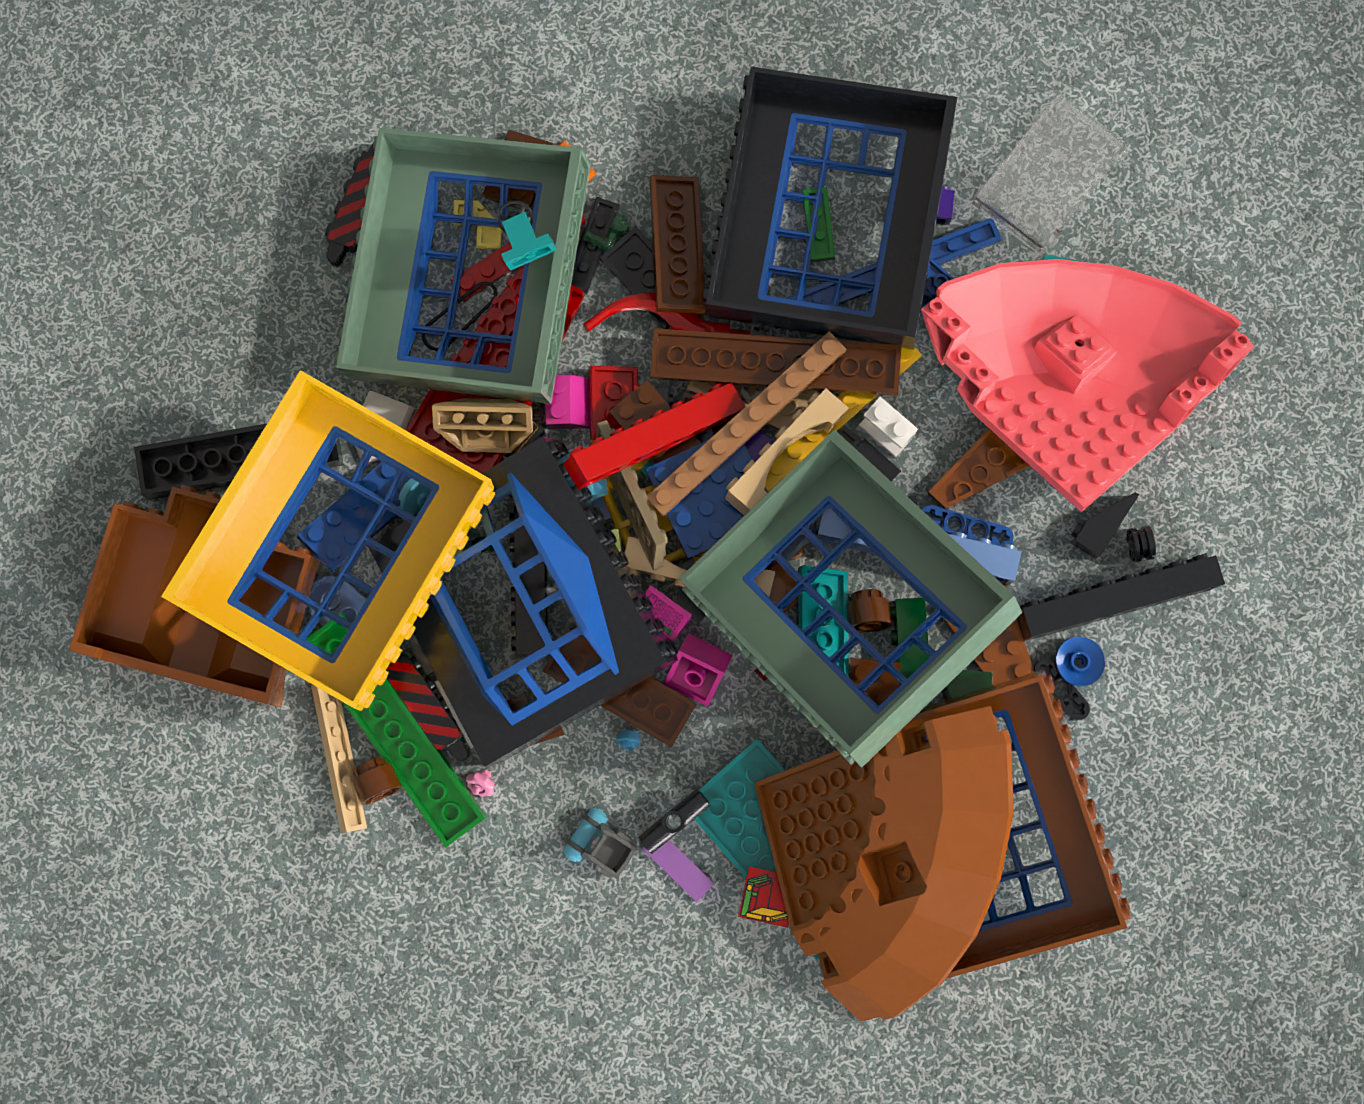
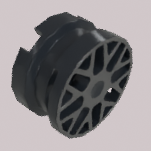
(1141, 543)

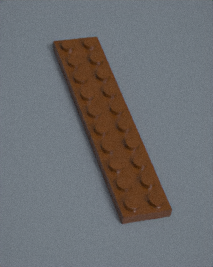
(762, 359)

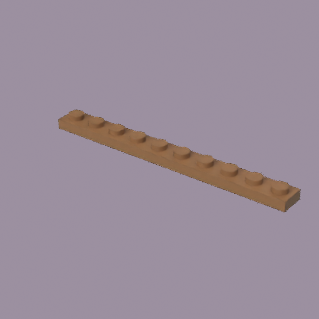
(746, 424)

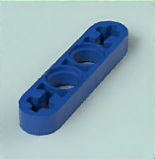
(967, 523)

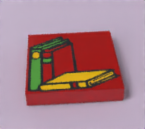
(763, 898)

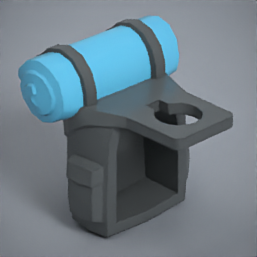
(596, 842)

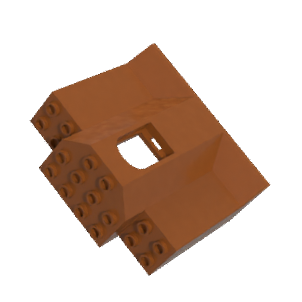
(137, 628)

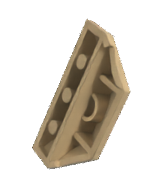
(483, 424)

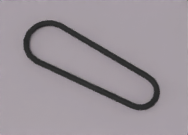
(459, 300)

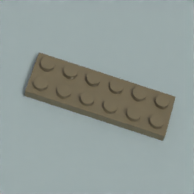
(637, 510)

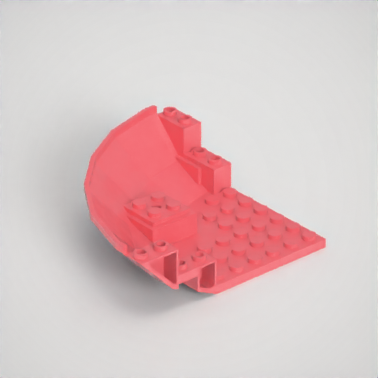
(1088, 408)

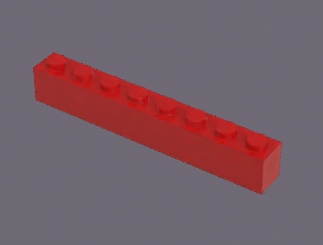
(653, 436)

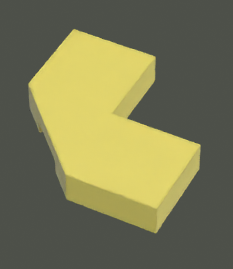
(487, 237)

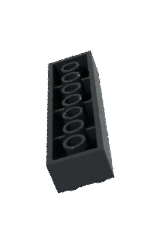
(201, 461)
(1122, 597)

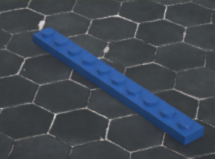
(943, 251)

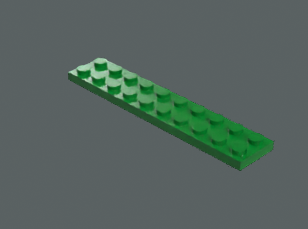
(418, 765)

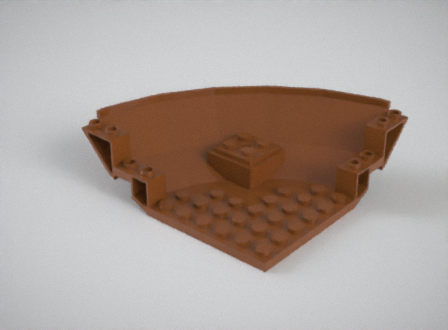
(852, 830)

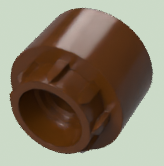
(868, 611)
(375, 781)

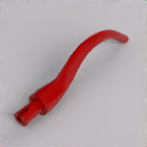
(676, 321)

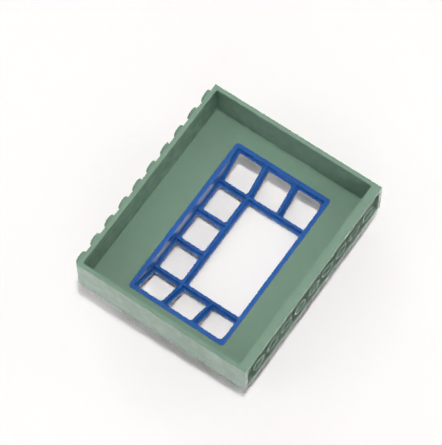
(397, 250)
(904, 539)

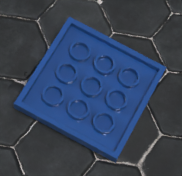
(704, 513)

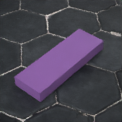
(681, 870)

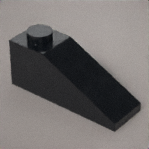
(1097, 531)

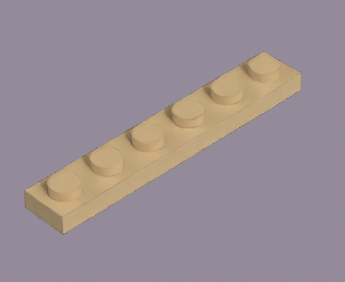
(339, 760)

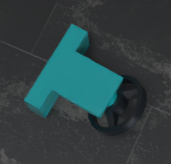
(522, 237)

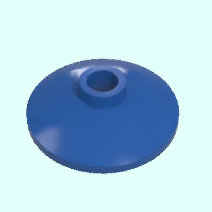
(1090, 655)

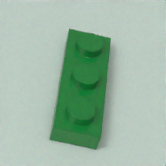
(822, 247)

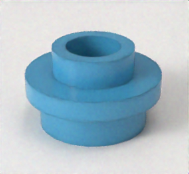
(628, 739)

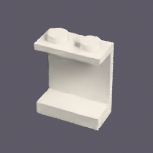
(887, 427)

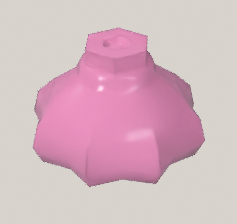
(480, 783)

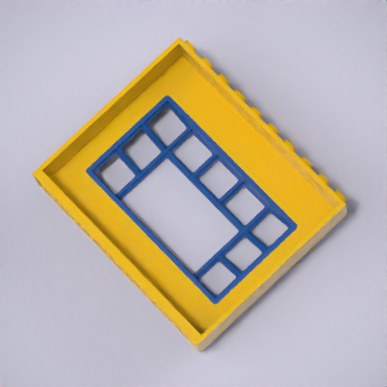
(267, 497)

